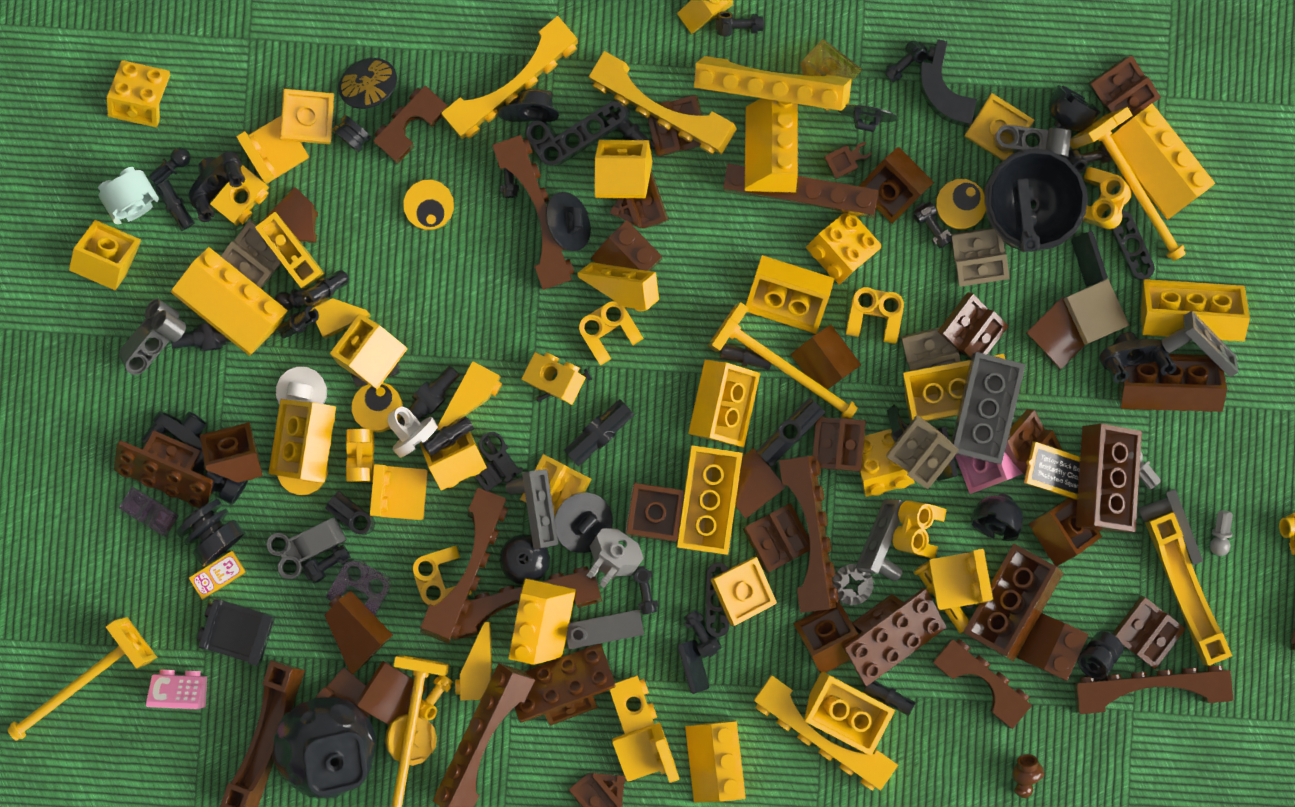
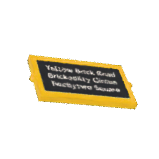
(1053, 470)

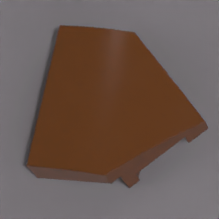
(642, 211)
(298, 215)
(599, 790)

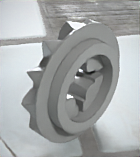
(847, 596)

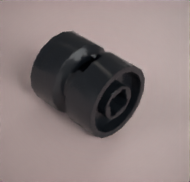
(228, 490)
(1100, 655)

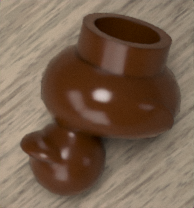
(1026, 773)

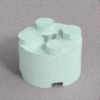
(127, 195)

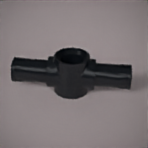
(202, 337)
(431, 395)

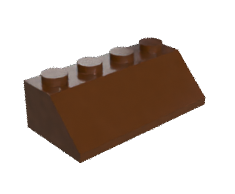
(1194, 386)
(1108, 478)
(1019, 597)

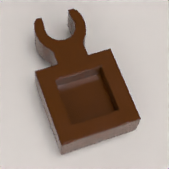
(843, 161)

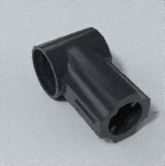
(349, 512)

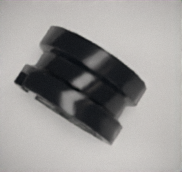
(351, 133)

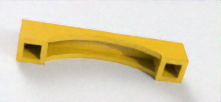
(815, 91)
(469, 114)
(710, 130)
(1178, 568)
(873, 769)

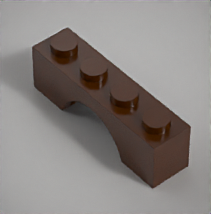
(1006, 703)

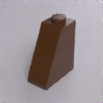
(355, 630)

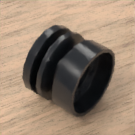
(210, 532)

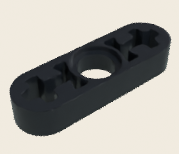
(1117, 231)
(711, 619)

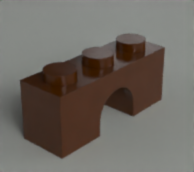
(423, 106)

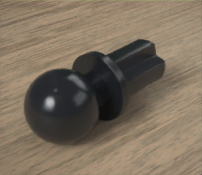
(179, 158)
(289, 300)

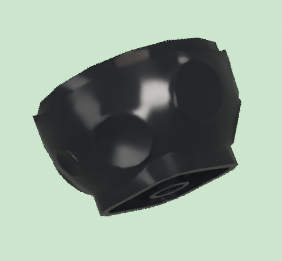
(1057, 195)
(315, 735)

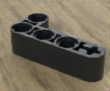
(582, 129)

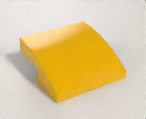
(562, 481)

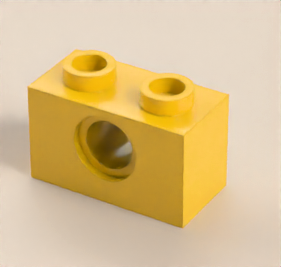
(226, 202)
(564, 386)
(630, 719)

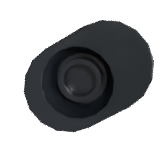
(530, 106)

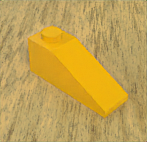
(289, 251)
(624, 285)
(472, 392)
(477, 668)

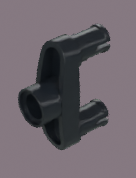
(212, 178)
(1134, 351)
(186, 430)

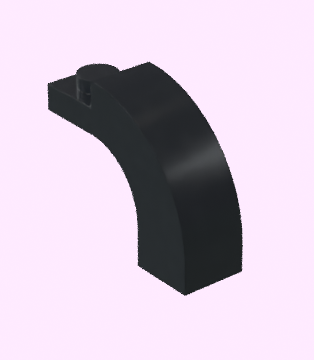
(944, 102)

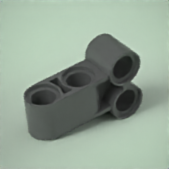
(1054, 139)
(162, 326)
(307, 545)

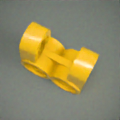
(1115, 202)
(876, 309)
(605, 327)
(360, 455)
(912, 535)
(434, 578)

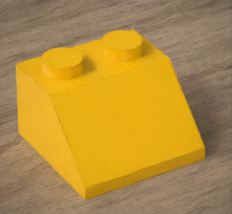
(104, 254)
(455, 462)

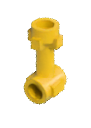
(427, 708)

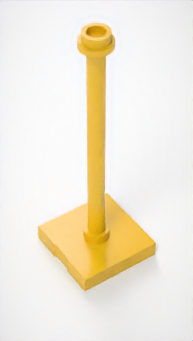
(1101, 131)
(731, 330)
(129, 643)
(421, 669)

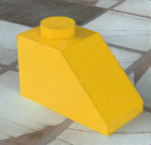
(700, 12)
(336, 316)

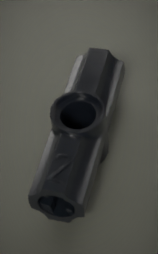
(803, 419)
(599, 432)

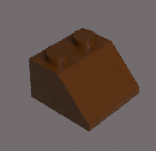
(898, 182)
(627, 249)
(232, 453)
(1059, 534)
(825, 636)
(1053, 646)

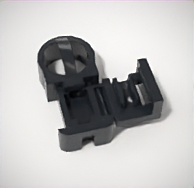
(499, 467)

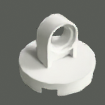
(302, 385)
(411, 432)

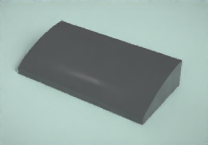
(987, 407)

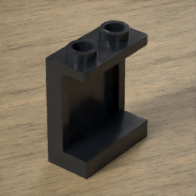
(236, 631)

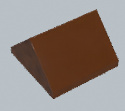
(826, 358)

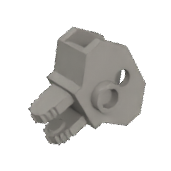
(612, 557)

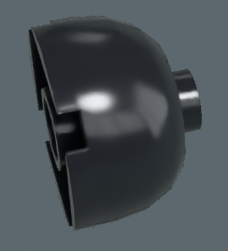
(1071, 110)
(998, 516)
(533, 569)

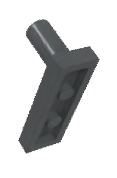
(1206, 339)
(539, 505)
(1168, 505)
(875, 549)
(604, 629)

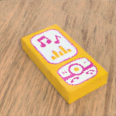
(217, 575)

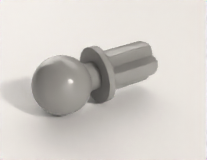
(1146, 473)
(1220, 544)

